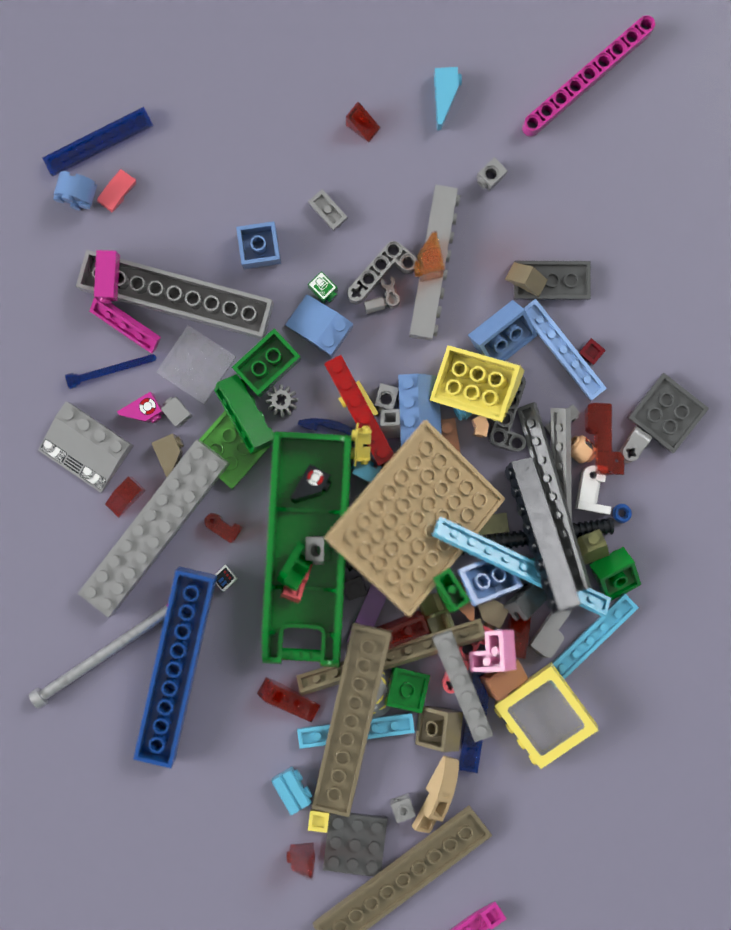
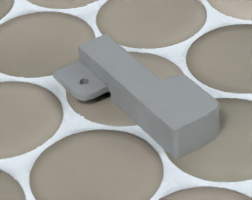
(548, 638)

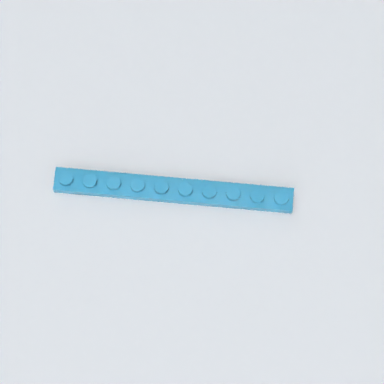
(509, 561)

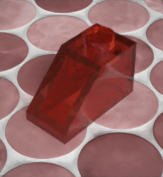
(124, 496)

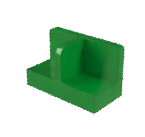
(294, 568)

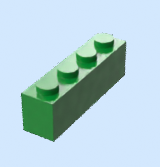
(244, 413)

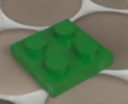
(407, 690)

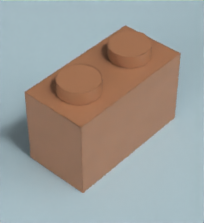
(501, 683)

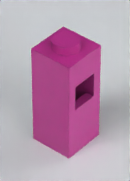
(106, 276)

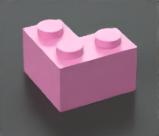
(498, 653)

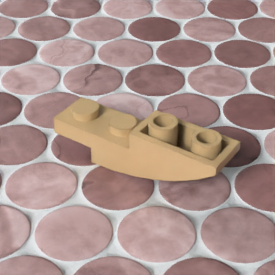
(441, 791)

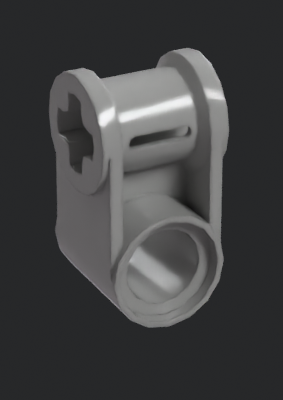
(635, 443)

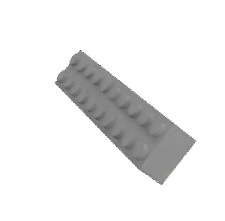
(184, 297)
(154, 528)

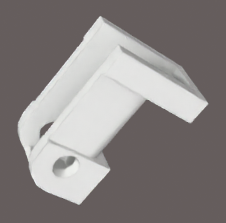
(589, 490)

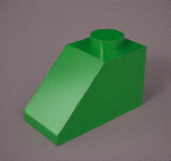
(450, 590)

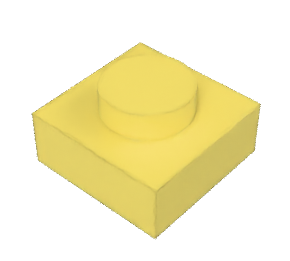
(318, 821)

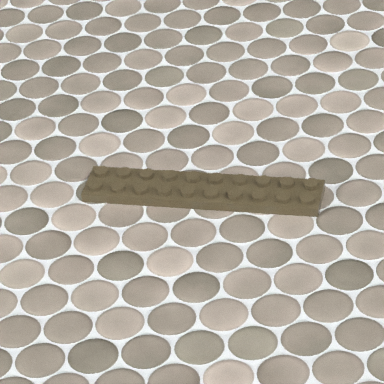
(351, 719)
(407, 874)

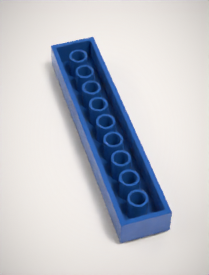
(175, 667)

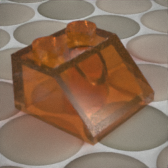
(429, 260)

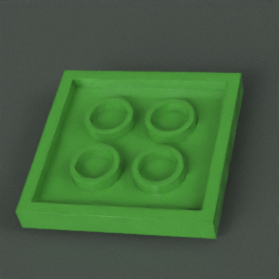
(227, 442)

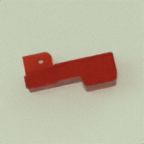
(599, 423)

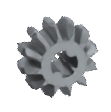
(275, 400)

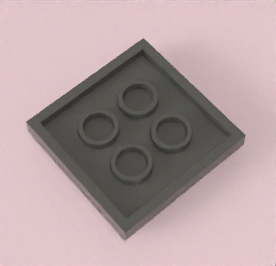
(668, 413)
(355, 844)

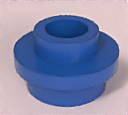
(628, 513)

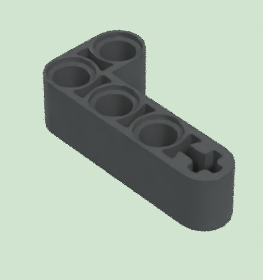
(505, 429)

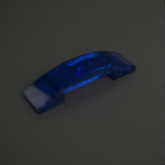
(313, 423)

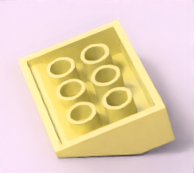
(476, 383)

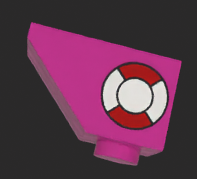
(143, 409)

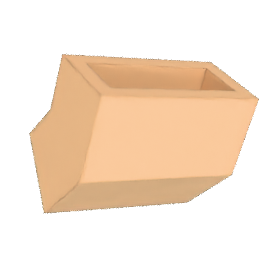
(480, 426)

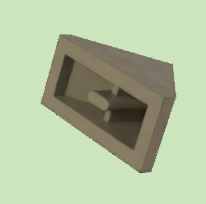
(526, 278)

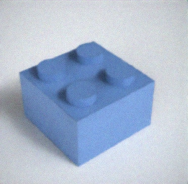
(258, 245)

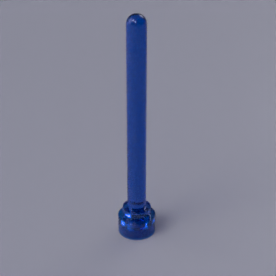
(74, 380)

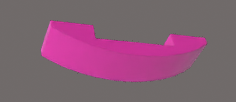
(483, 919)

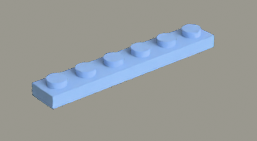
(564, 350)

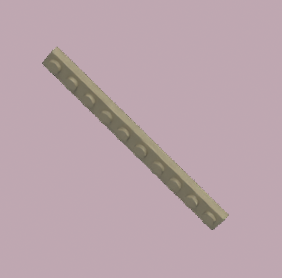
(396, 656)

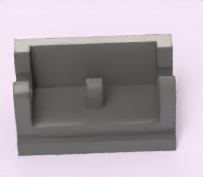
(526, 601)

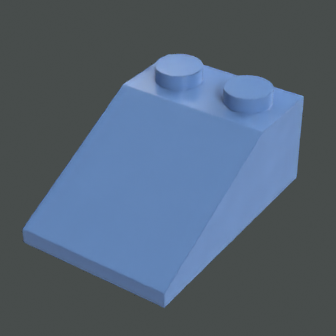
(319, 325)
(487, 582)

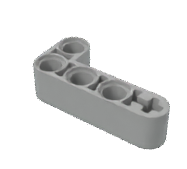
(371, 270)

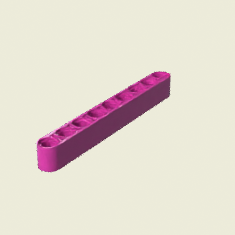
(592, 68)

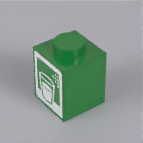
(323, 288)

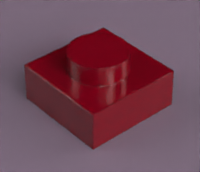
(591, 351)

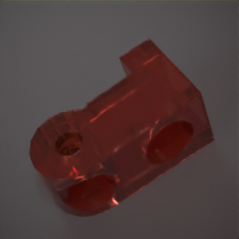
(216, 524)

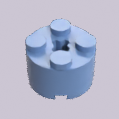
(75, 190)

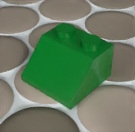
(616, 573)

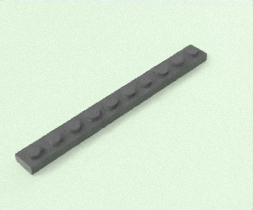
(549, 479)

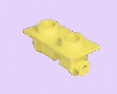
(360, 452)

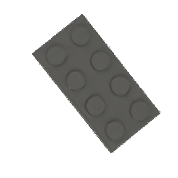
(565, 280)

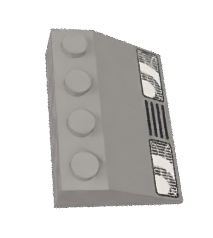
(85, 446)

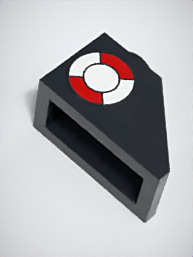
(311, 484)

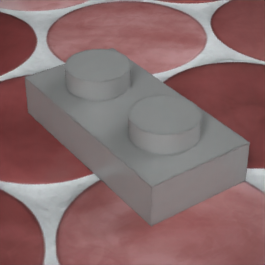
(327, 210)

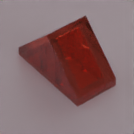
(361, 122)

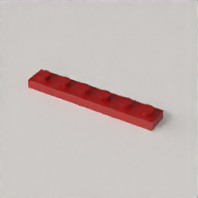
(359, 408)

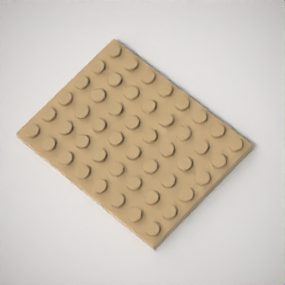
(394, 518)

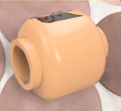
(582, 449)

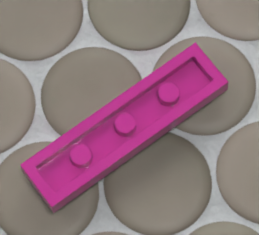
(126, 325)

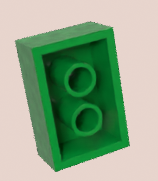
(266, 362)

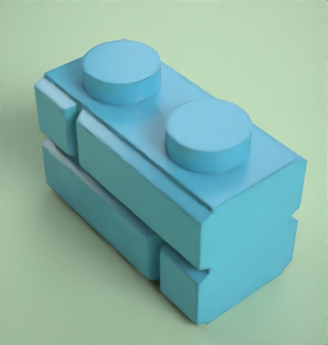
(291, 790)

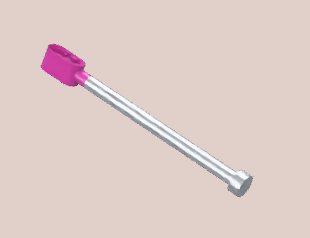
(40, 697)

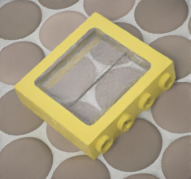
(546, 716)

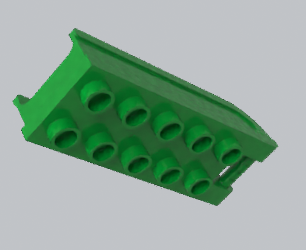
(291, 523)

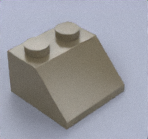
(439, 729)

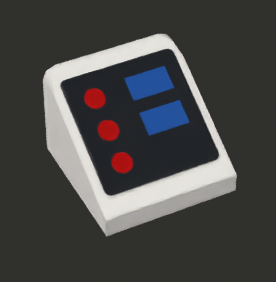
(225, 578)

